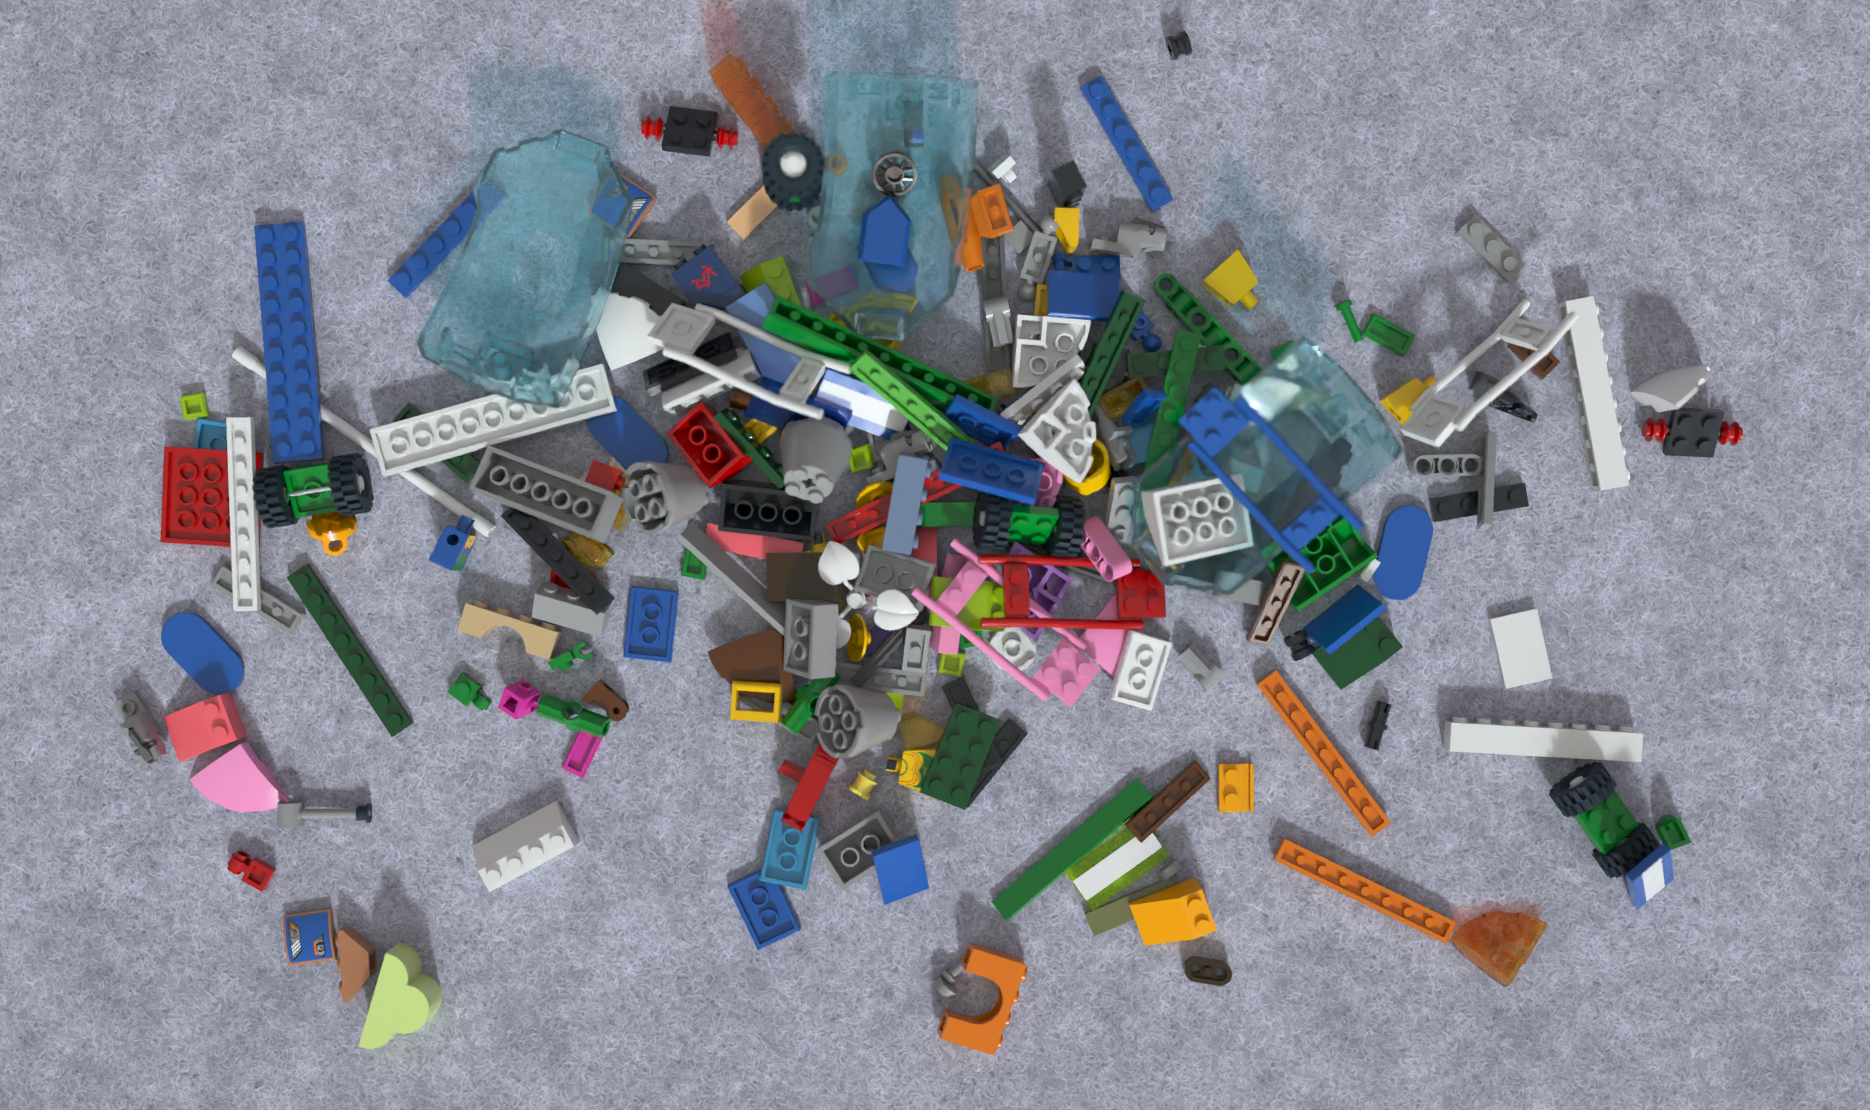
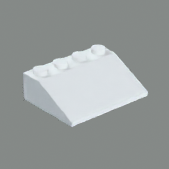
(706, 386)
(1196, 519)

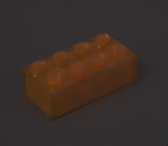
(748, 100)

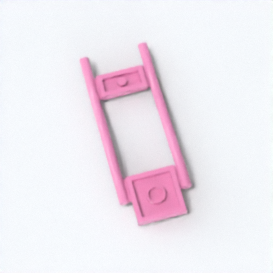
(1063, 672)

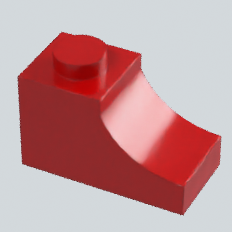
(605, 477)

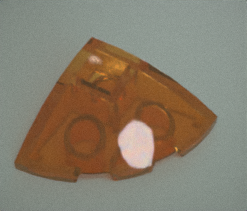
(1499, 942)

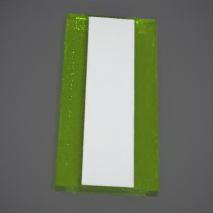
(1115, 866)

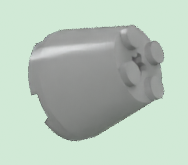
(813, 457)
(662, 495)
(854, 719)

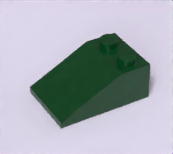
(1359, 654)

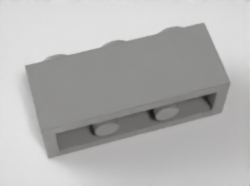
(566, 609)

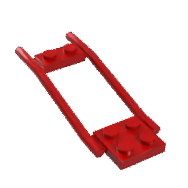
(1137, 595)

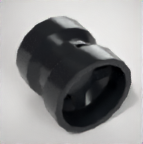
(1299, 645)

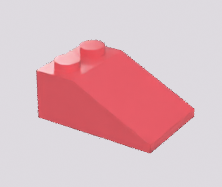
(204, 726)

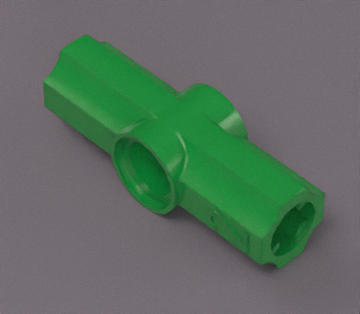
(806, 702)
(585, 721)

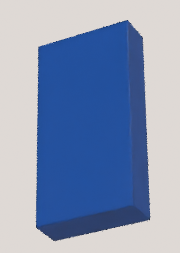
(1143, 407)

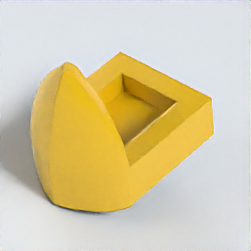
(873, 537)

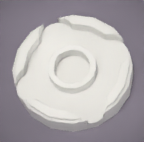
(1007, 641)

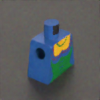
(449, 552)

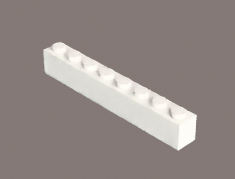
(1594, 396)
(1543, 741)

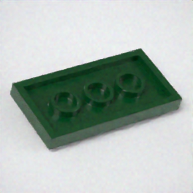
(960, 755)

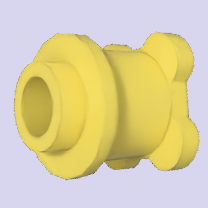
(864, 784)

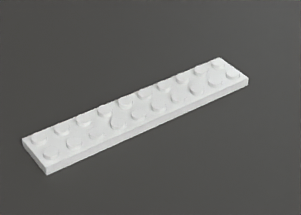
(485, 423)

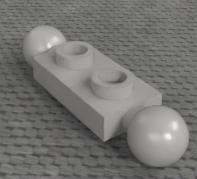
(1037, 258)

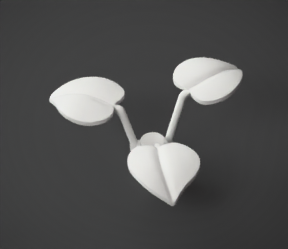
(892, 607)

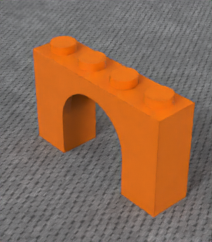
(986, 1030)

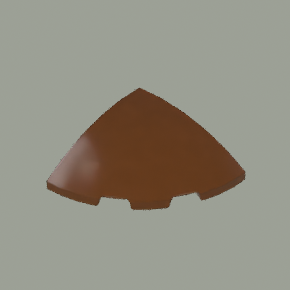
(755, 660)

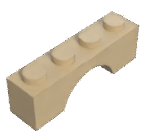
(538, 638)

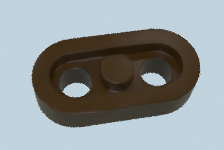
(1206, 971)

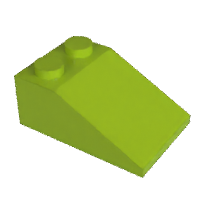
(985, 602)

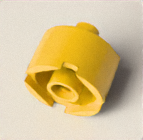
(1097, 474)

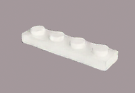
(1044, 391)

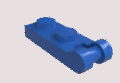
(1088, 264)

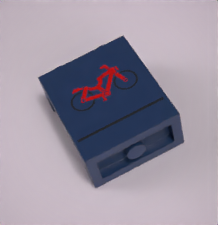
(707, 279)

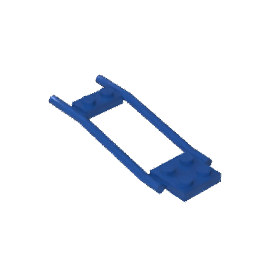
(1218, 420)

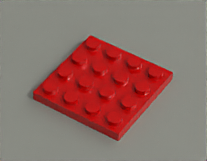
(197, 496)

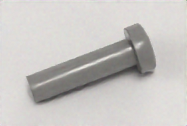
(953, 972)

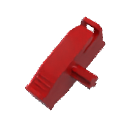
(810, 786)

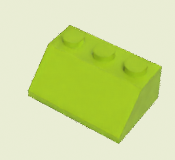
(776, 275)

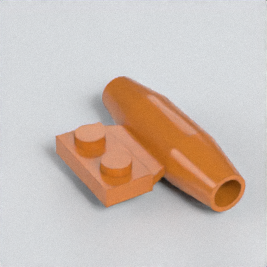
(988, 219)

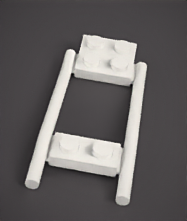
(684, 329)
(1437, 417)

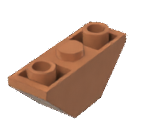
(355, 962)

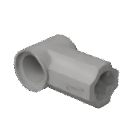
(997, 315)
(1203, 670)

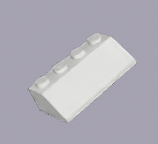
(524, 846)

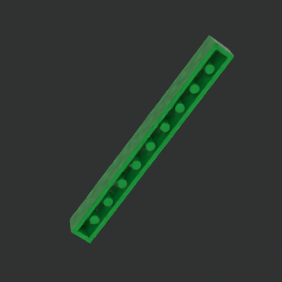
(845, 345)

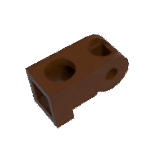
(608, 699)

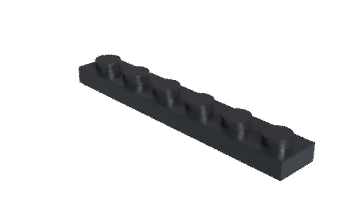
(559, 559)

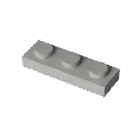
(1490, 248)
(1120, 507)

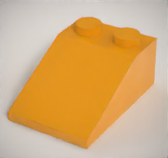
(1173, 914)

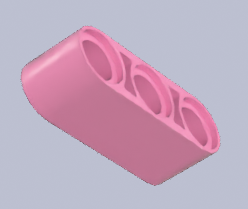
(1104, 550)

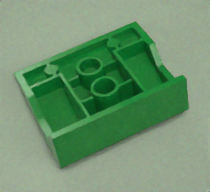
(1335, 554)

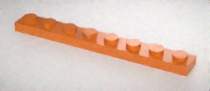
(1323, 753)
(1364, 890)

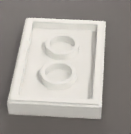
(1520, 648)
(1140, 670)

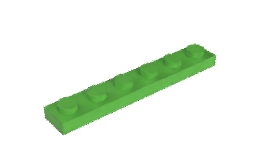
(906, 400)

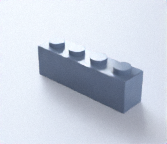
(905, 503)

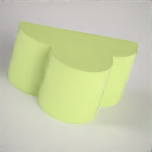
(401, 999)

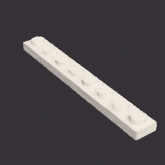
(243, 514)

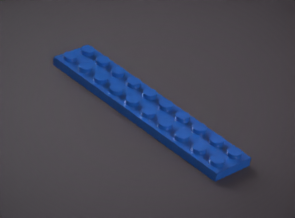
(289, 343)

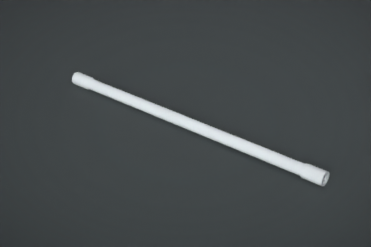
(481, 524)

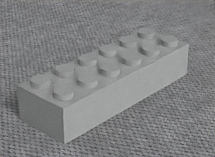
(546, 494)

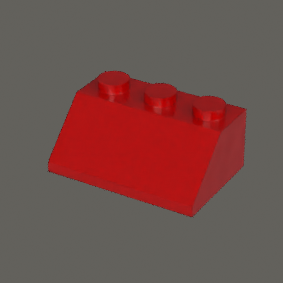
(708, 446)

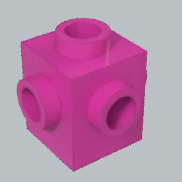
(519, 699)

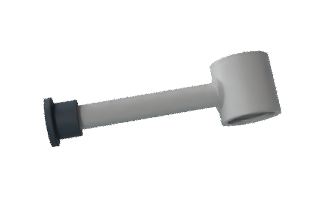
(292, 813)

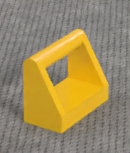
(1068, 227)
(758, 715)

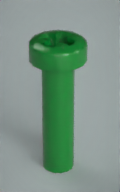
(1349, 318)

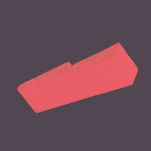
(750, 544)

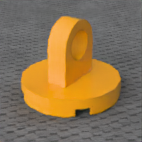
(332, 527)

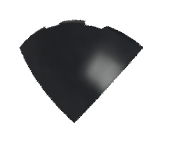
(1508, 401)

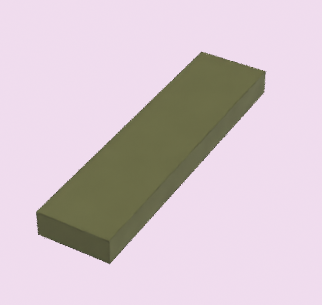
(1118, 911)

